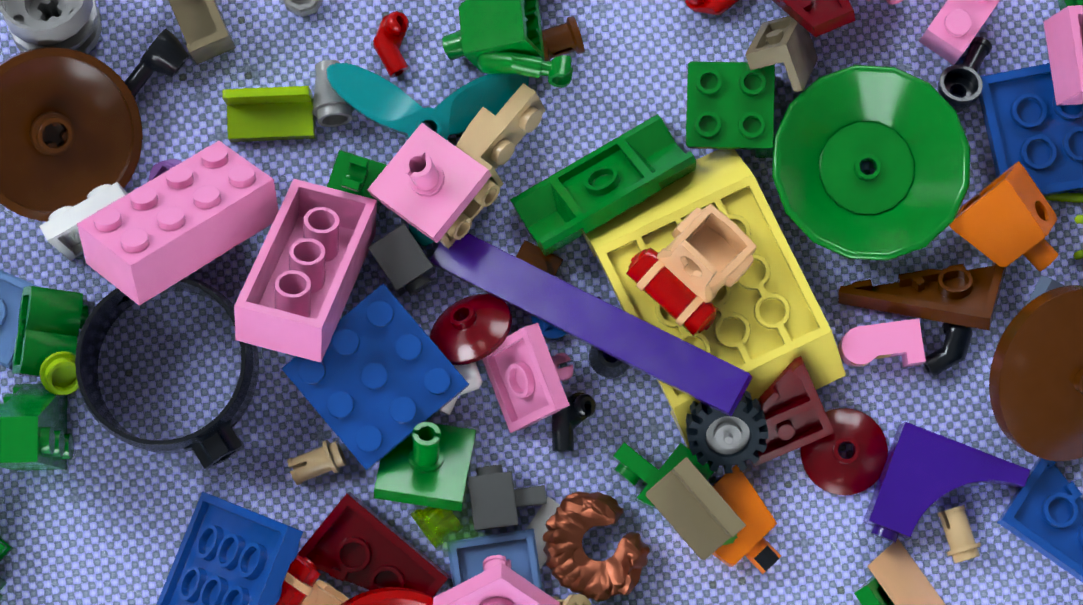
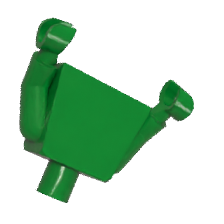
(505, 40)

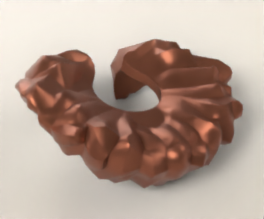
(571, 564)

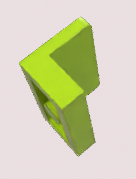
(269, 113)

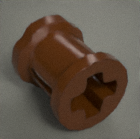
(562, 39)

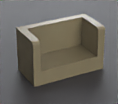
(202, 28)

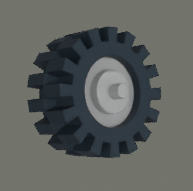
(727, 439)

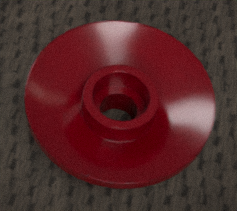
(472, 328)
(843, 475)

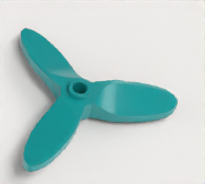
(397, 111)

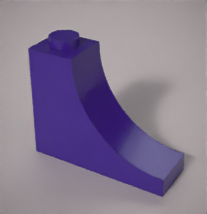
(922, 470)

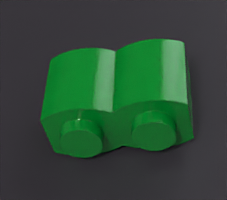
(46, 325)

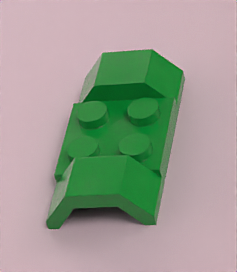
(602, 185)

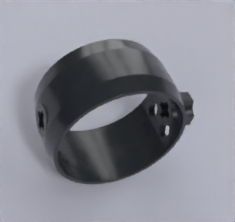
(212, 442)

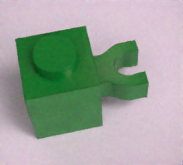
(355, 174)

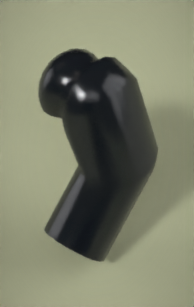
(953, 351)
(567, 419)

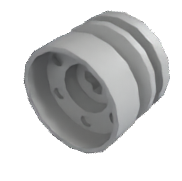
(53, 23)

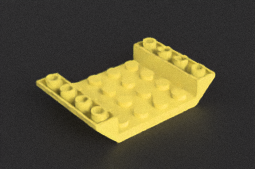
(762, 317)

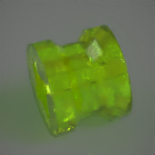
(436, 523)

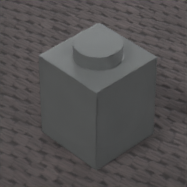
(403, 261)

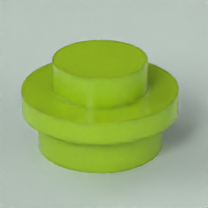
(59, 373)

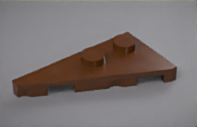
(932, 294)

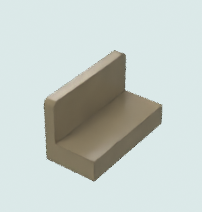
(784, 42)
(694, 509)

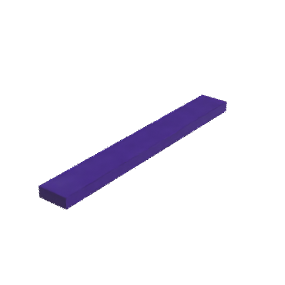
(595, 322)

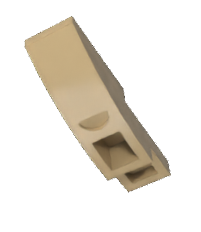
(492, 142)

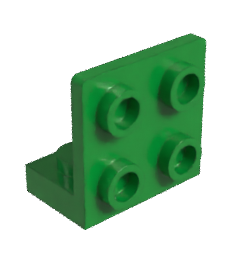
(730, 107)

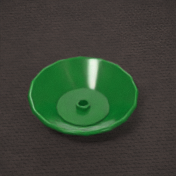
(897, 127)

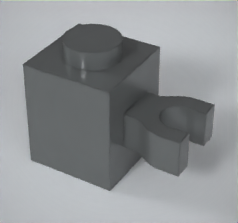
(495, 499)

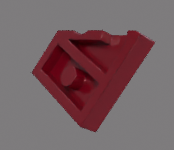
(792, 413)

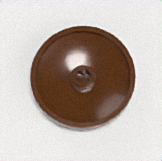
(63, 130)
(1040, 376)

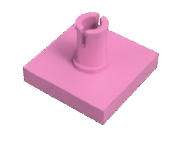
(429, 182)
(527, 378)
(495, 587)

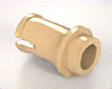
(317, 462)
(959, 534)

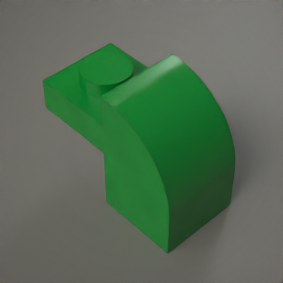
(635, 468)

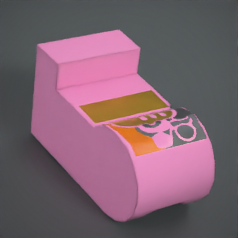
(883, 340)

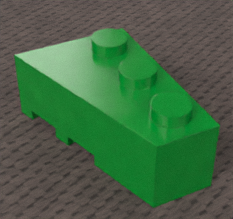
(34, 430)

